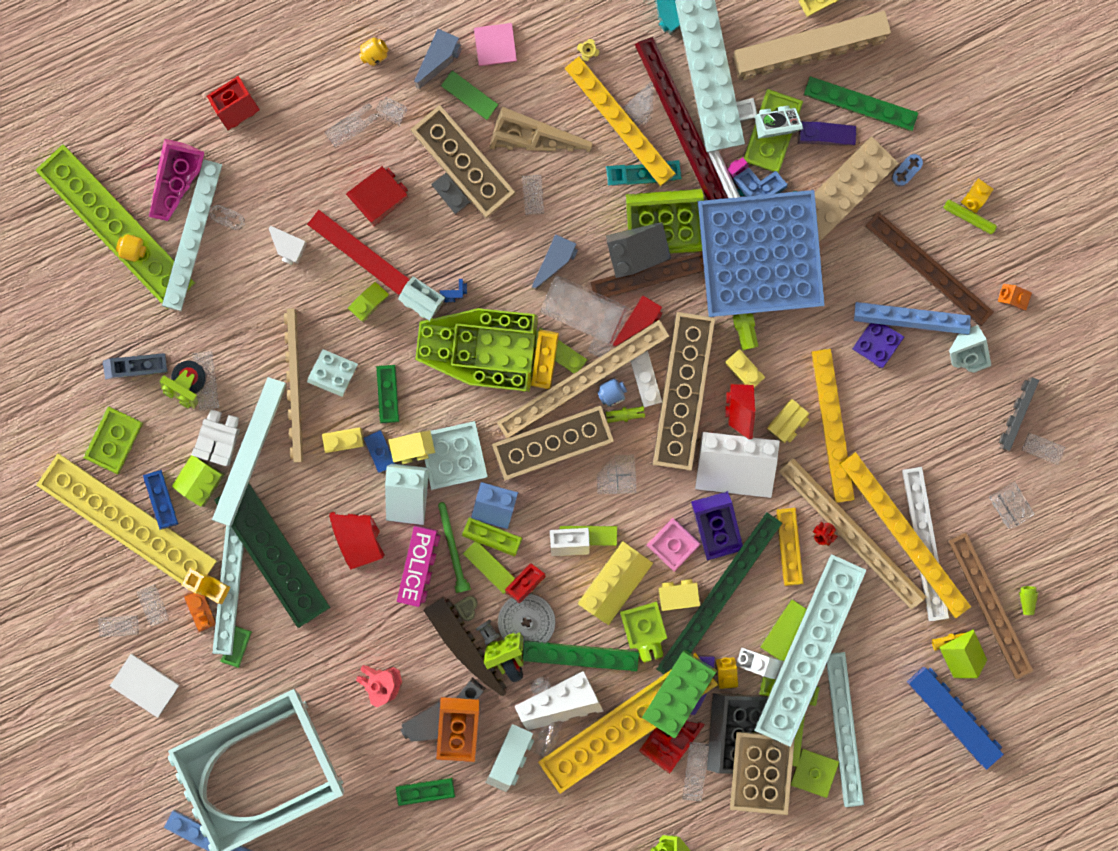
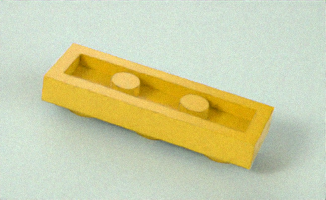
(545, 359)

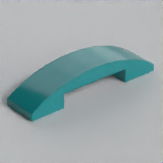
(637, 174)

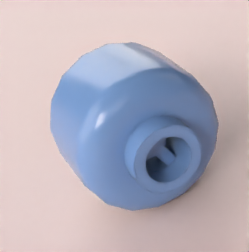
(612, 392)

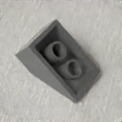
(637, 249)

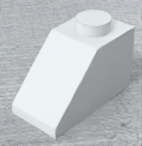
(287, 246)

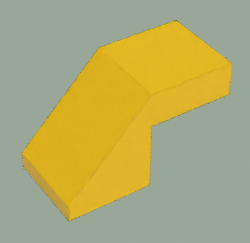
(206, 585)

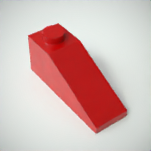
(642, 317)

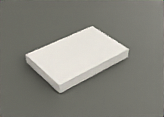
(144, 685)

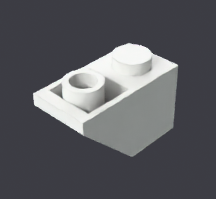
(759, 663)

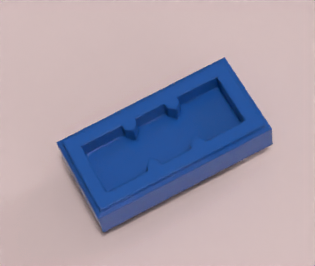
(379, 451)

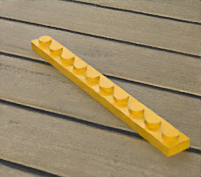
(905, 535)

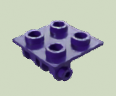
(878, 343)

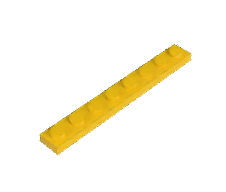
(620, 121)
(832, 424)

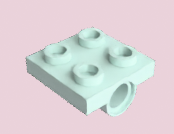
(332, 373)

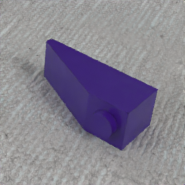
(827, 134)

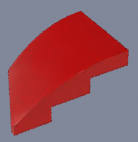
(356, 538)
(665, 749)

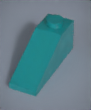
(667, 15)

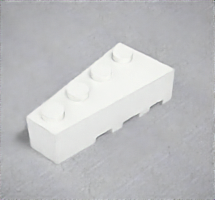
(559, 703)

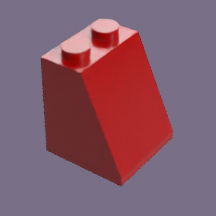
(378, 195)

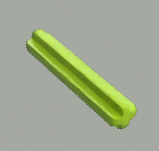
(970, 217)

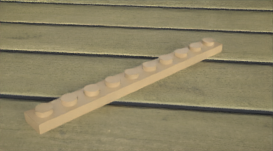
(583, 379)
(852, 533)

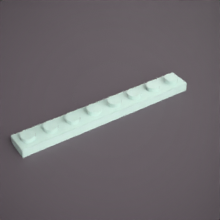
(192, 235)

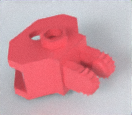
(382, 684)

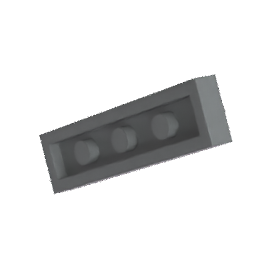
(1021, 406)

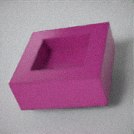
(737, 167)

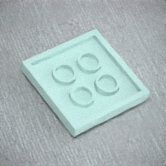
(456, 456)

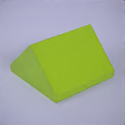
(964, 656)

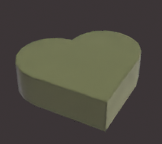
(466, 607)

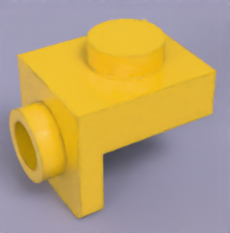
(977, 195)
(727, 673)

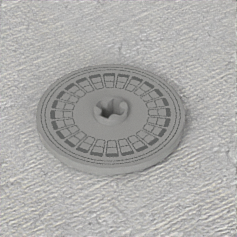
(533, 608)

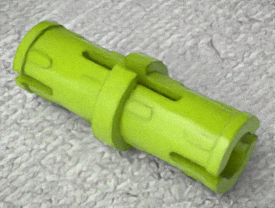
(625, 414)

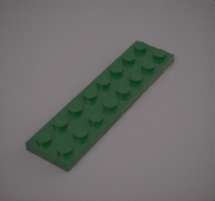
(277, 560)

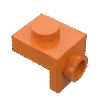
(1015, 296)

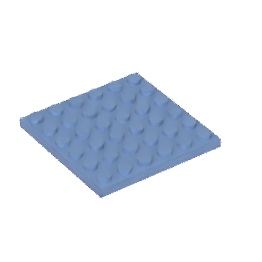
(761, 253)

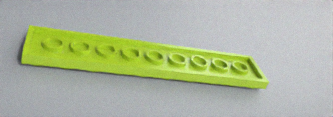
(106, 217)

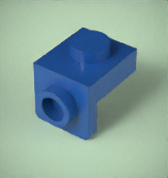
(452, 295)

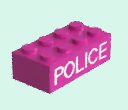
(417, 566)

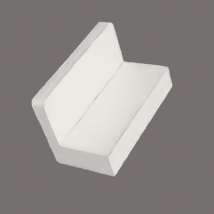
(569, 542)

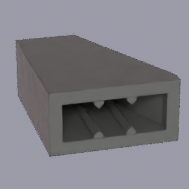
(423, 725)

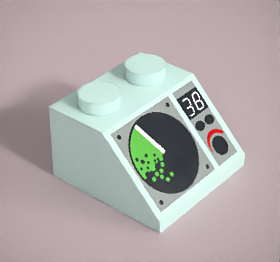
(777, 122)

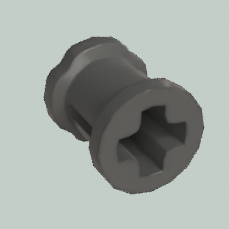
(487, 632)

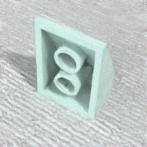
(406, 493)

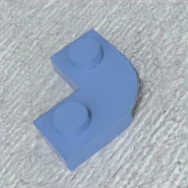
(752, 186)

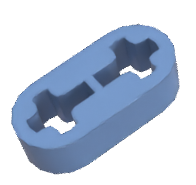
(910, 173)

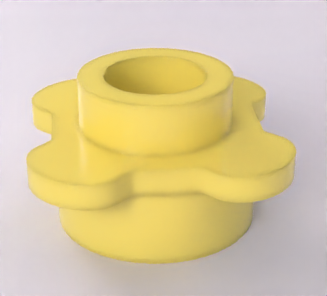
(588, 44)

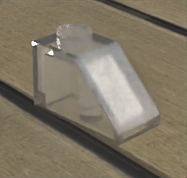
(641, 106)

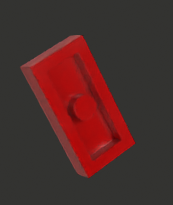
(525, 583)

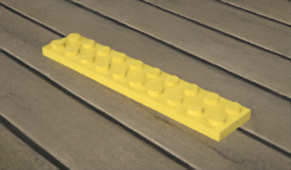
(123, 520)

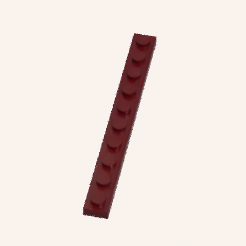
(680, 119)

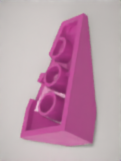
(175, 173)

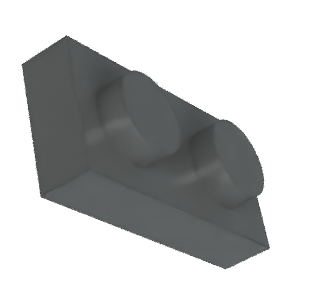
(450, 193)

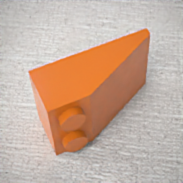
(457, 729)

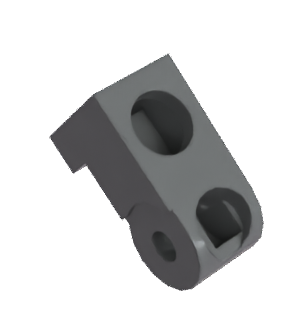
(471, 690)

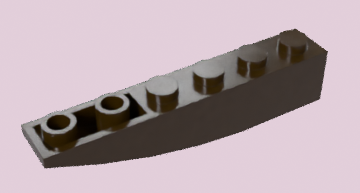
(461, 642)

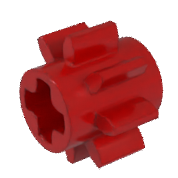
(825, 534)

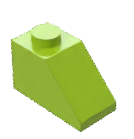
(368, 301)

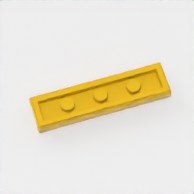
(789, 547)

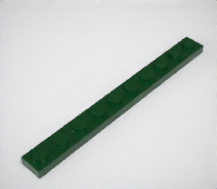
(722, 591)

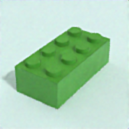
(679, 694)

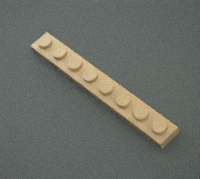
(293, 377)

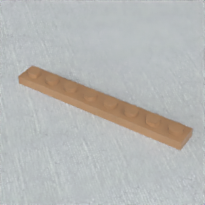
(990, 605)

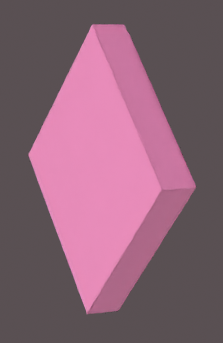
(495, 44)
(673, 544)

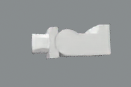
(217, 433)

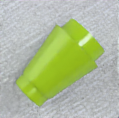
(1028, 599)

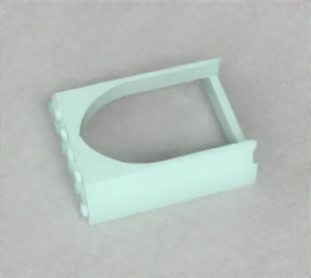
(198, 756)

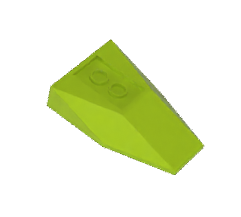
(502, 352)

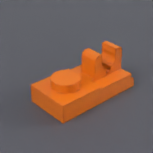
(200, 611)

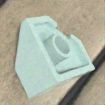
(970, 351)

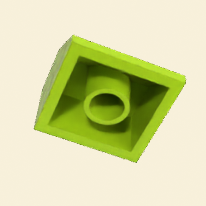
(197, 481)

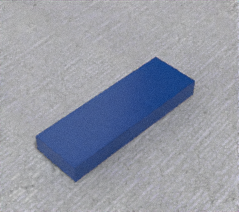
(160, 499)

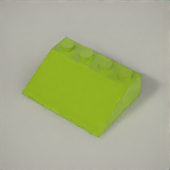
(675, 210)

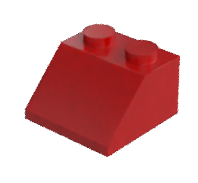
(233, 103)
(741, 408)

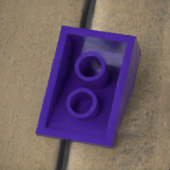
(717, 525)

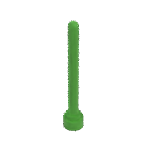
(461, 583)

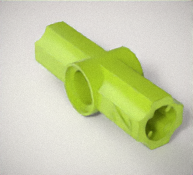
(745, 326)

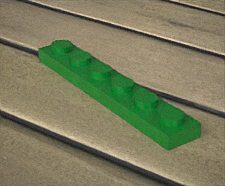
(860, 104)
(580, 656)

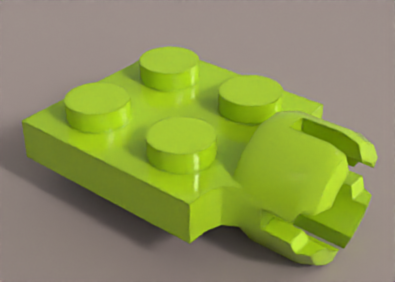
(645, 630)

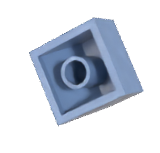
(494, 505)

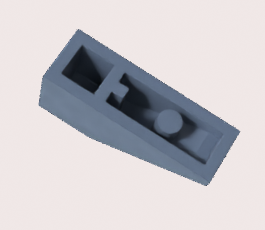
(557, 257)
(134, 366)

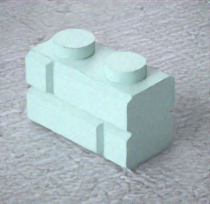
(421, 298)

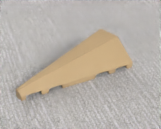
(524, 132)

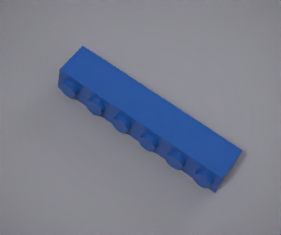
(955, 718)

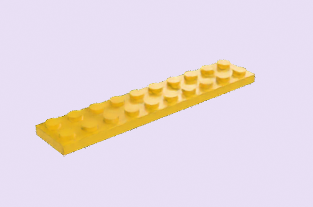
(603, 738)

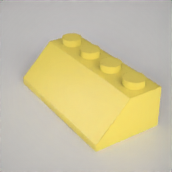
(615, 583)

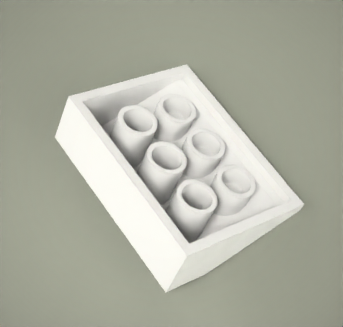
(737, 464)

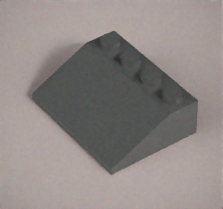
(730, 715)

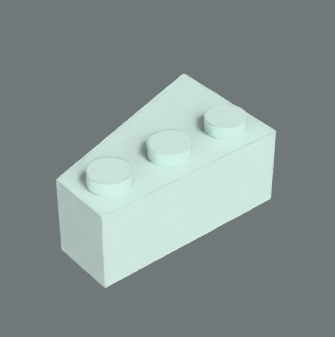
(510, 758)

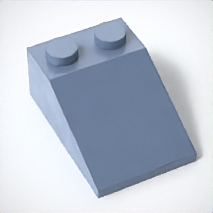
(439, 56)

